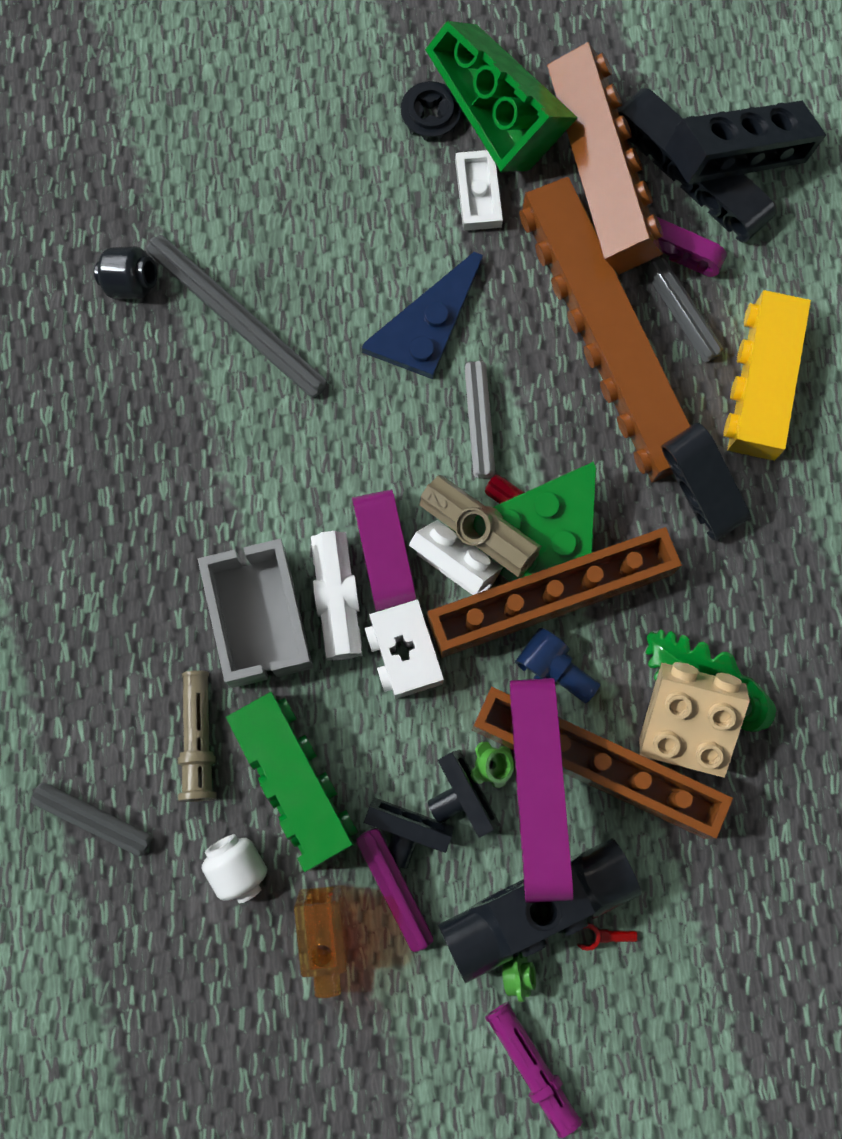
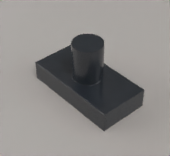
(463, 796)
(407, 830)

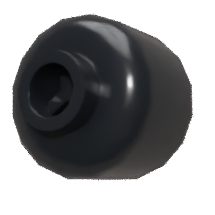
(125, 272)

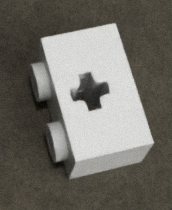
(406, 625)

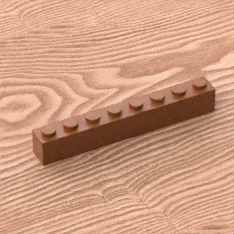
(606, 322)

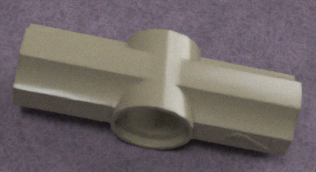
(500, 540)

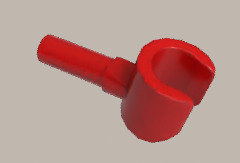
(607, 936)

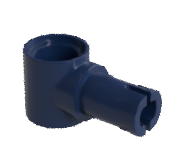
(548, 658)

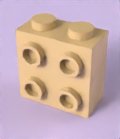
(694, 718)

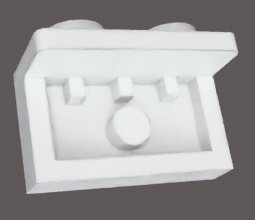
(455, 559)

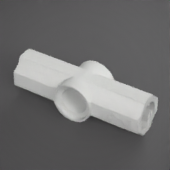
(336, 595)

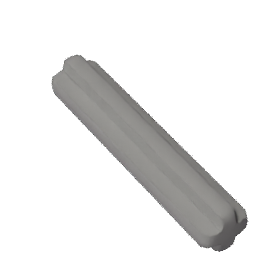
(479, 419)

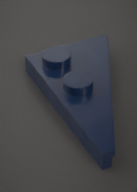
(423, 329)

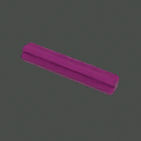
(394, 890)

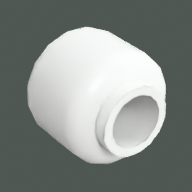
(234, 869)

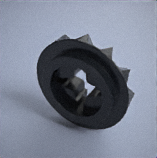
(430, 95)

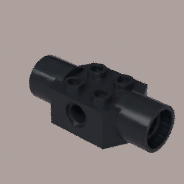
(502, 922)

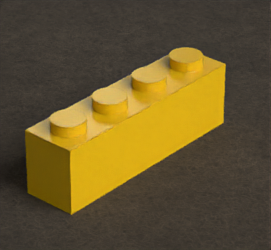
(768, 375)

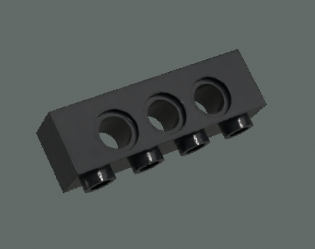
(744, 141)

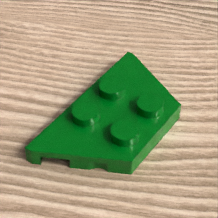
(554, 516)

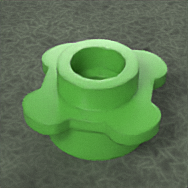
(502, 765)
(519, 977)

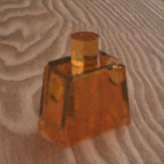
(322, 922)

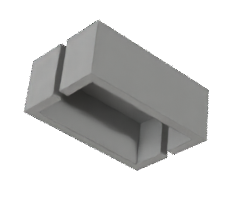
(255, 614)

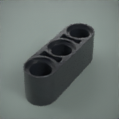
(706, 481)

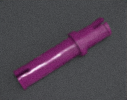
(543, 1085)

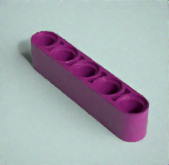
(540, 791)

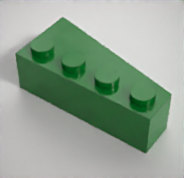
(498, 96)
(292, 781)

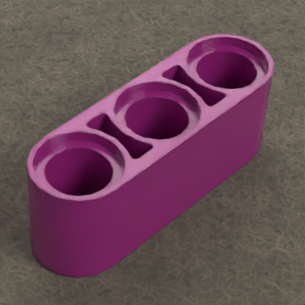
(384, 549)

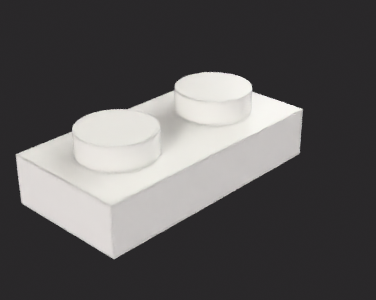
(478, 190)

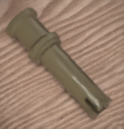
(196, 758)

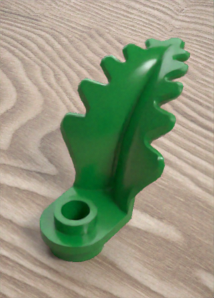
(667, 650)

